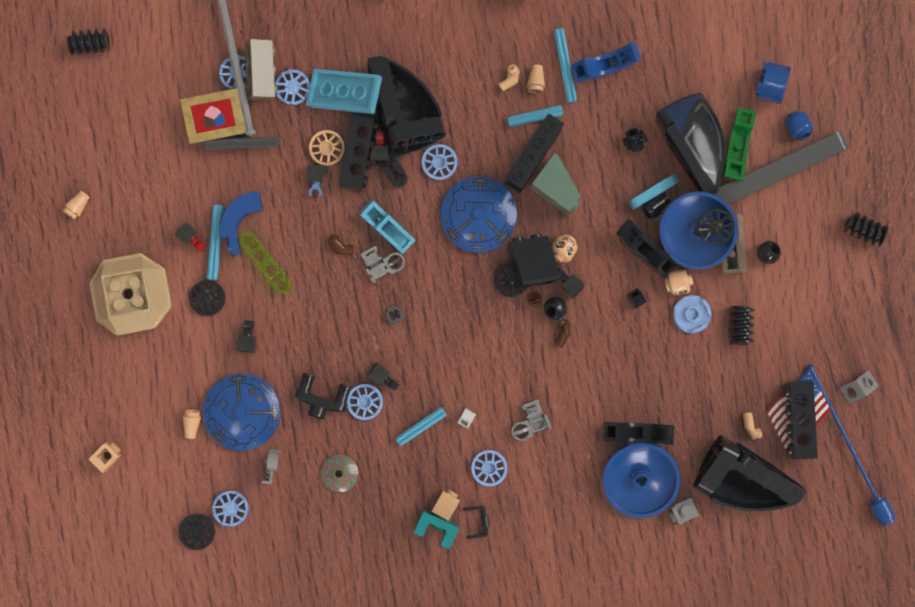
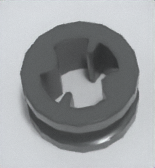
(397, 320)

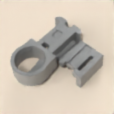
(377, 265)
(535, 423)
(272, 464)

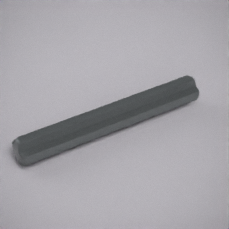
(241, 143)

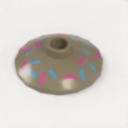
(349, 471)

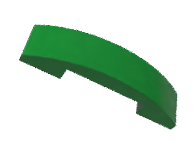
(738, 144)

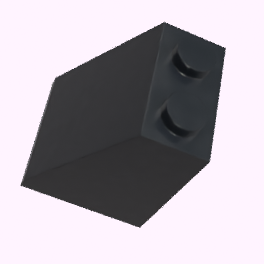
(532, 261)

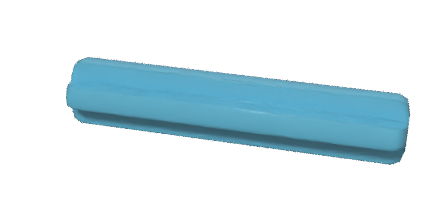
(534, 116)
(420, 426)

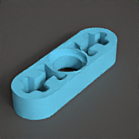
(654, 191)

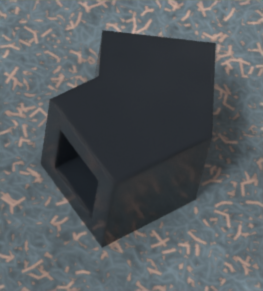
(636, 298)

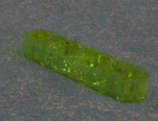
(268, 260)

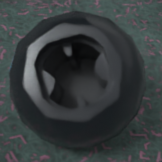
(768, 252)
(555, 308)

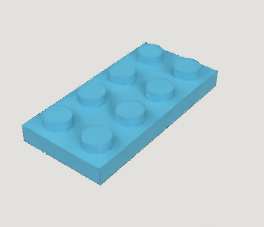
(344, 91)

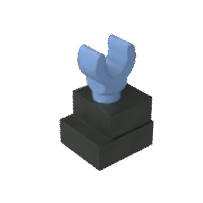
(315, 175)

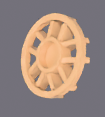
(326, 147)

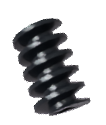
(88, 42)
(866, 228)
(741, 325)

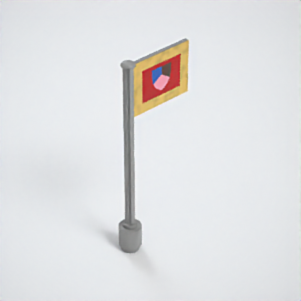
(221, 112)

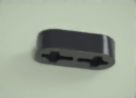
(397, 168)

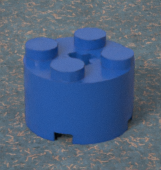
(774, 82)

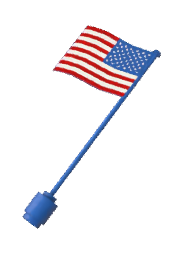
(777, 413)

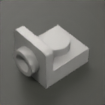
(683, 511)

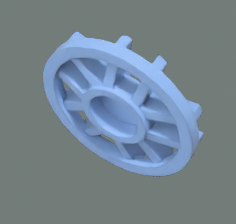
(231, 74)
(292, 87)
(439, 162)
(365, 402)
(489, 468)
(230, 508)

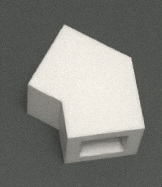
(466, 418)

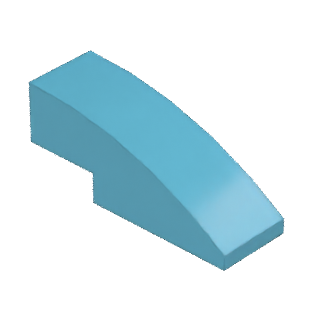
(386, 226)

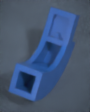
(607, 64)
(233, 215)

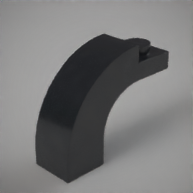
(644, 249)
(639, 432)

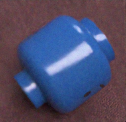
(799, 125)

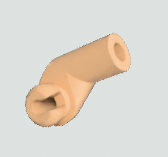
(512, 78)
(749, 426)

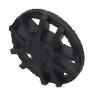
(716, 226)
(508, 280)
(207, 298)

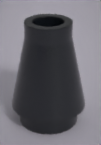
(655, 206)

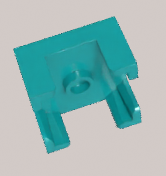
(438, 523)

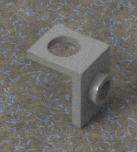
(862, 385)

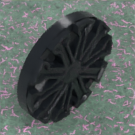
(196, 531)

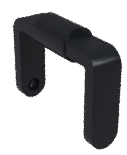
(484, 520)

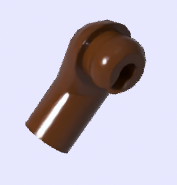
(338, 247)
(565, 332)

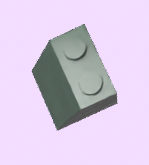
(557, 186)

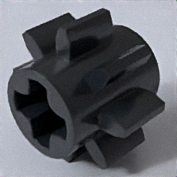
(635, 140)

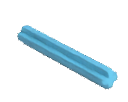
(565, 65)
(215, 242)

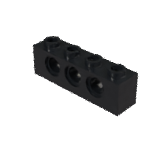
(358, 122)
(809, 448)

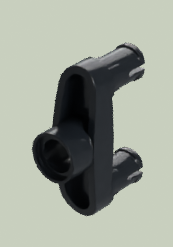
(319, 405)

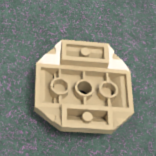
(150, 294)

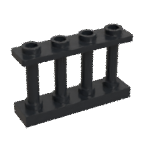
(534, 153)

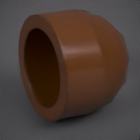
(533, 296)

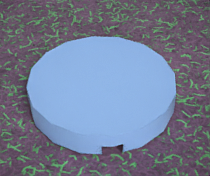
(692, 314)

